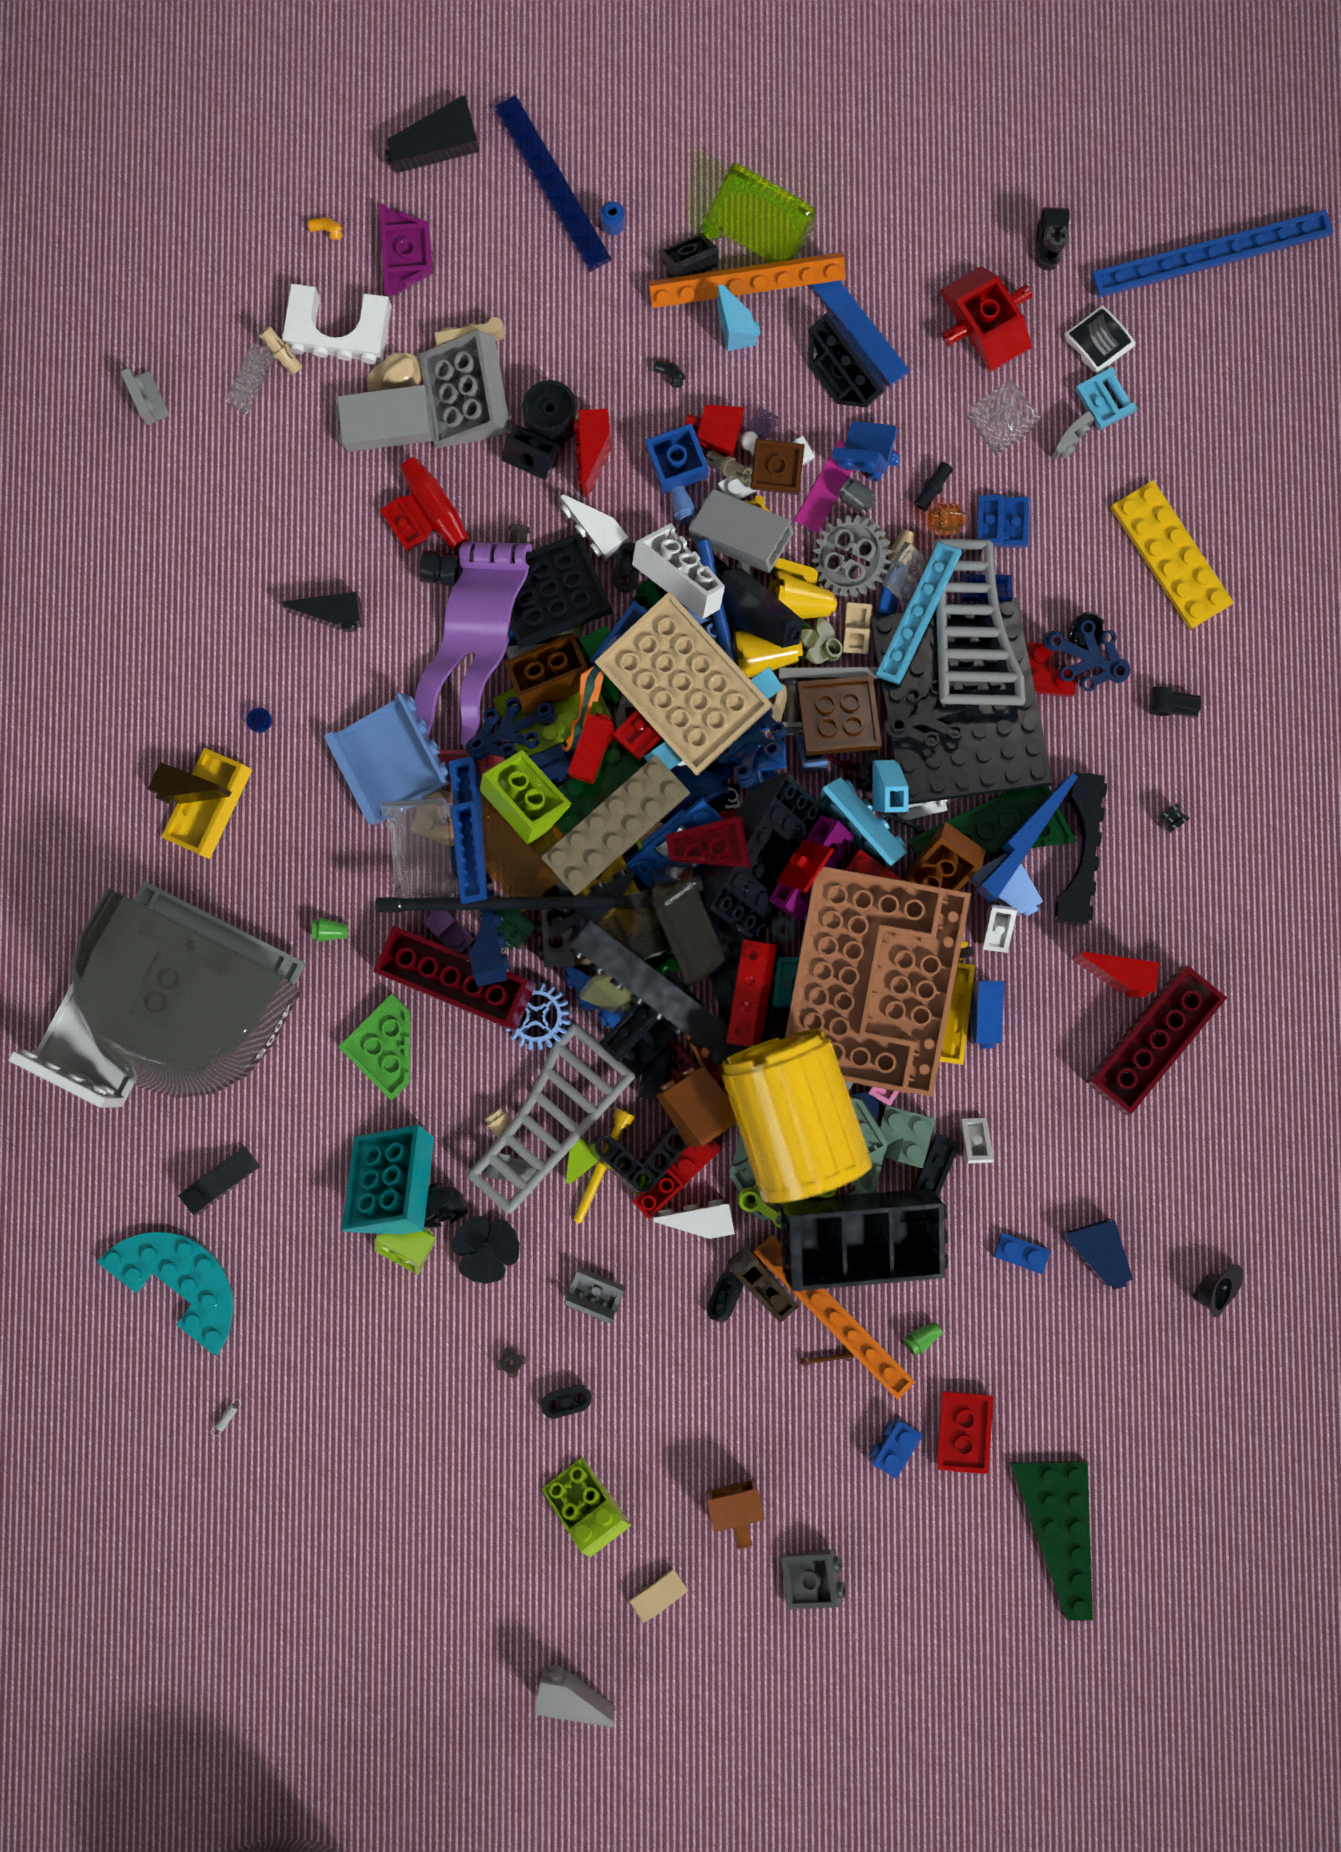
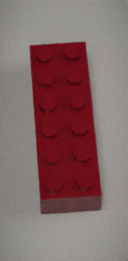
(450, 978)
(1156, 1039)

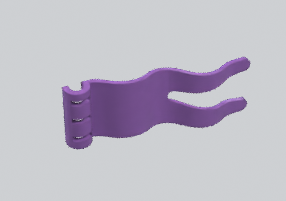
(476, 623)

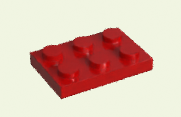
(964, 1432)

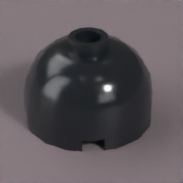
(444, 1203)

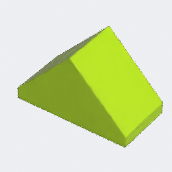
(579, 1160)

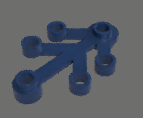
(1090, 656)
(483, 744)
(745, 773)

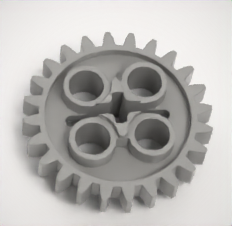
(861, 535)

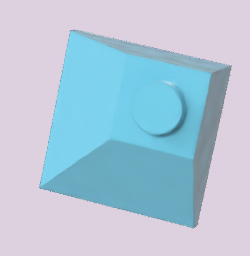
(736, 321)

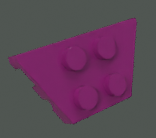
(404, 250)

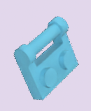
(1100, 403)

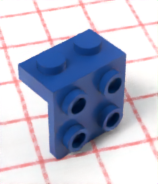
(866, 447)

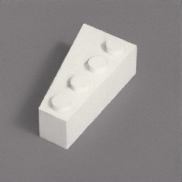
(678, 570)

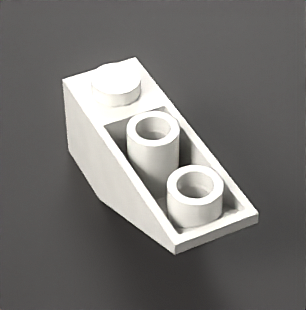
(598, 527)
(706, 1221)

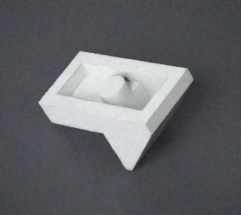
(999, 928)
(976, 1141)

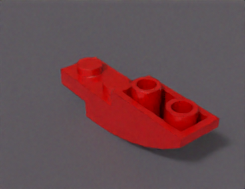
(680, 1172)

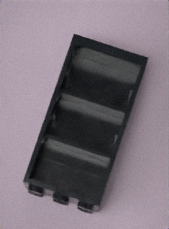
(863, 1239)

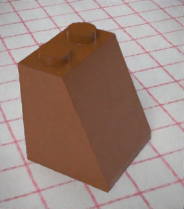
(697, 1106)

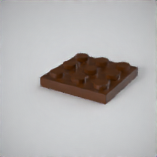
(839, 715)

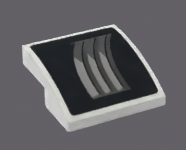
(1100, 339)

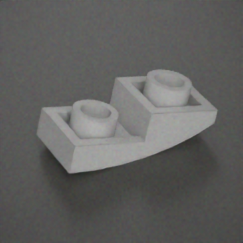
(1071, 437)

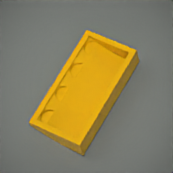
(201, 823)
(958, 1017)

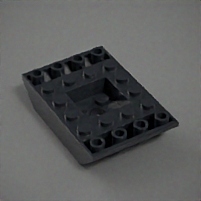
(775, 822)

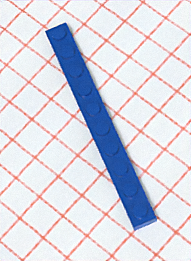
(1211, 253)

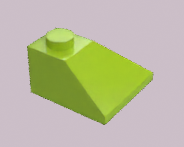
(406, 1249)

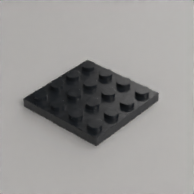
(557, 593)

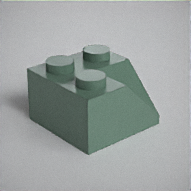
(906, 1135)

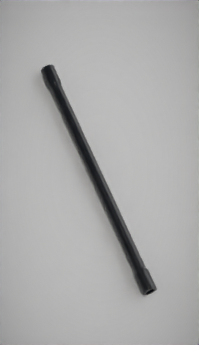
(398, 904)

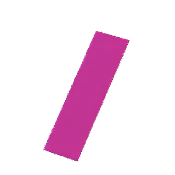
(823, 494)

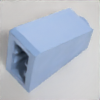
(1017, 893)

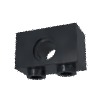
(530, 452)

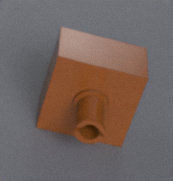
(735, 1508)

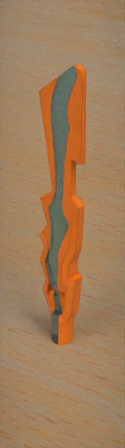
(589, 691)

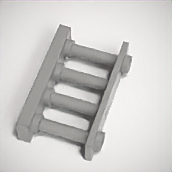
(791, 677)

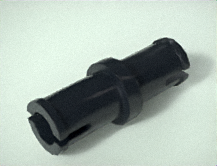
(933, 486)

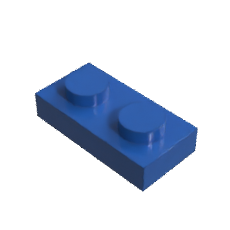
(1021, 1253)

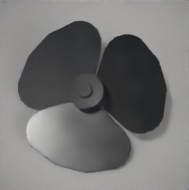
(487, 1263)

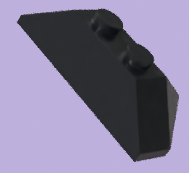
(842, 364)

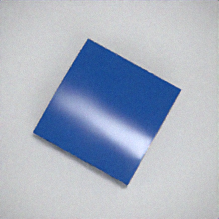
(1004, 520)

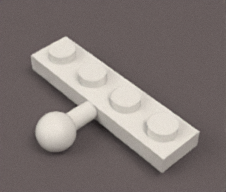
(740, 490)

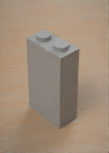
(385, 418)
(741, 530)

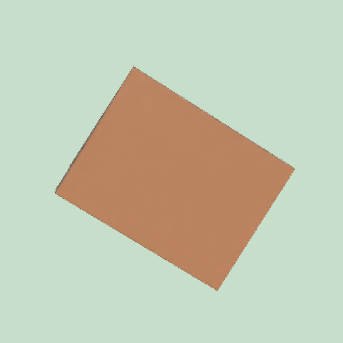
(879, 975)

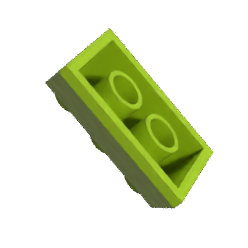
(524, 796)

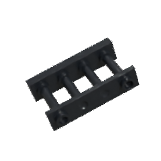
(636, 1026)

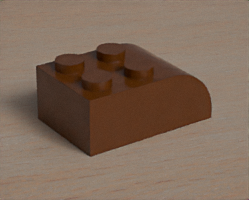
(547, 673)

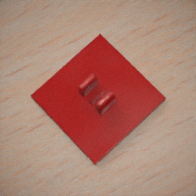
(805, 865)

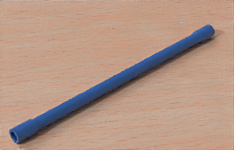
(706, 558)

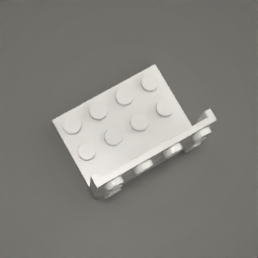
(73, 1061)

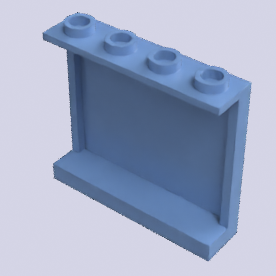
(388, 758)

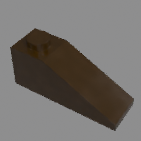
(183, 787)
(762, 1283)

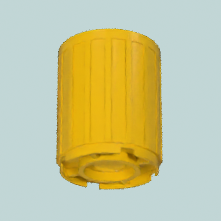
(795, 1117)

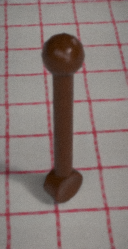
(848, 1356)

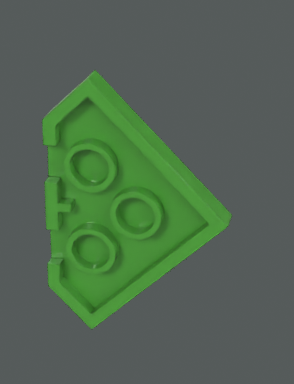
(383, 1047)

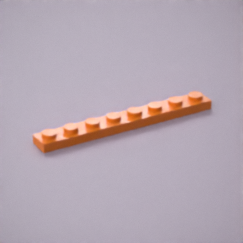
(748, 279)
(842, 1325)

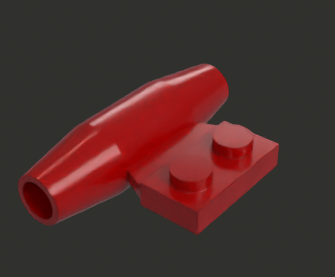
(424, 510)

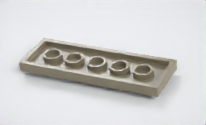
(615, 825)

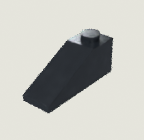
(335, 611)
(218, 1181)

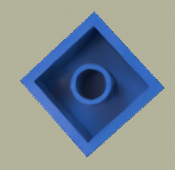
(677, 458)

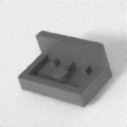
(594, 1295)

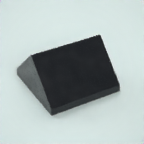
(690, 256)

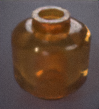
(946, 519)

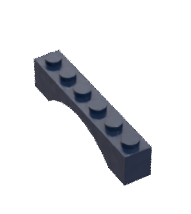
(486, 955)

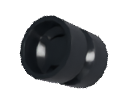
(439, 568)

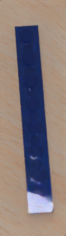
(553, 183)

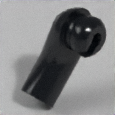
(672, 370)

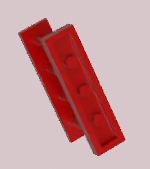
(752, 993)

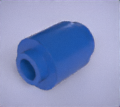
(612, 218)

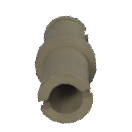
(728, 466)

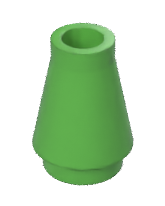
(328, 930)
(921, 1338)

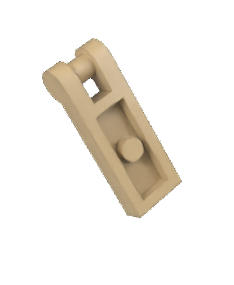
(493, 328)

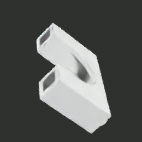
(363, 343)

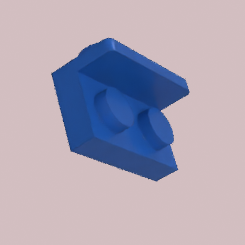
(895, 1447)

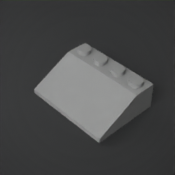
(465, 390)

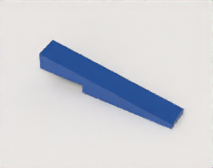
(468, 829)
(1021, 842)

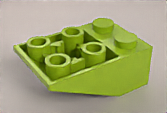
(585, 1508)

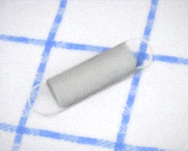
(226, 1417)

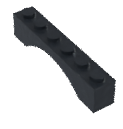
(1074, 901)

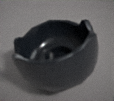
(1077, 638)

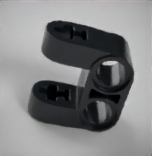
(1052, 235)

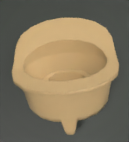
(395, 372)

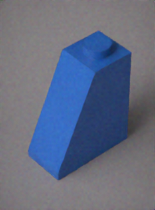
(987, 1013)

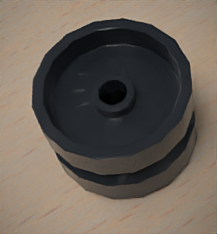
(550, 410)

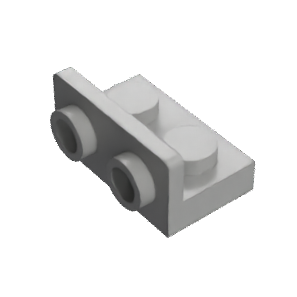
(145, 396)

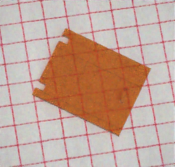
(513, 862)

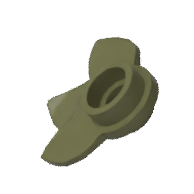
(819, 641)

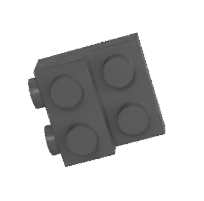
(813, 1579)

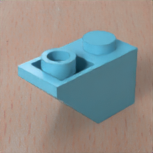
(889, 787)

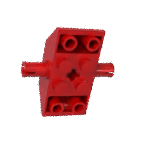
(996, 336)

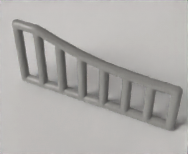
(993, 609)
(522, 1117)

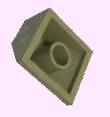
(606, 995)

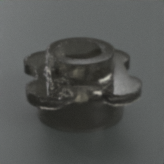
(517, 1359)

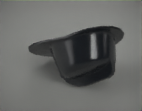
(1219, 1289)

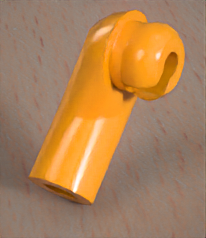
(328, 225)

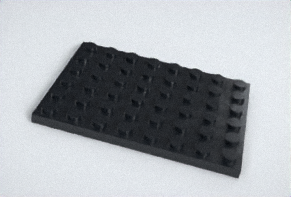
(999, 744)

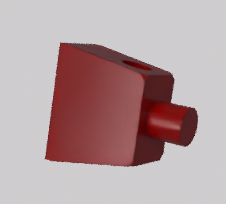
(718, 428)

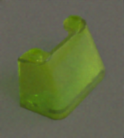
(759, 216)

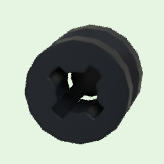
(1173, 817)

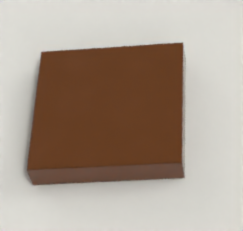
(777, 466)

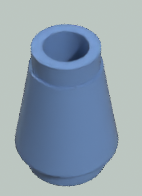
(683, 506)

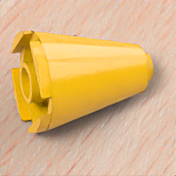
(803, 597)
(757, 654)

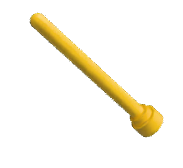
(621, 1121)

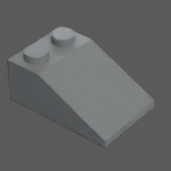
(569, 1698)

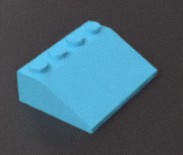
(869, 832)

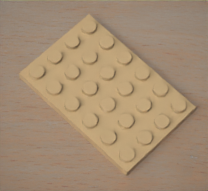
(683, 683)

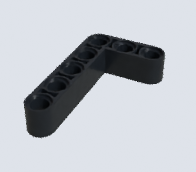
(644, 1165)

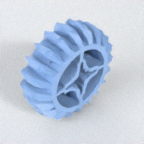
(551, 1032)

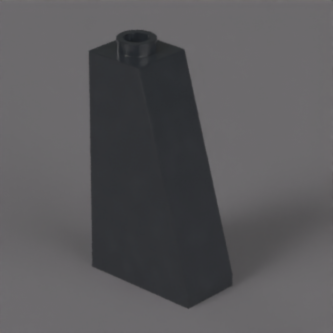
(435, 138)
(758, 611)

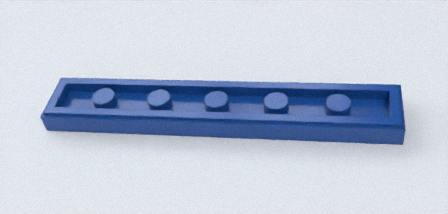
(854, 319)

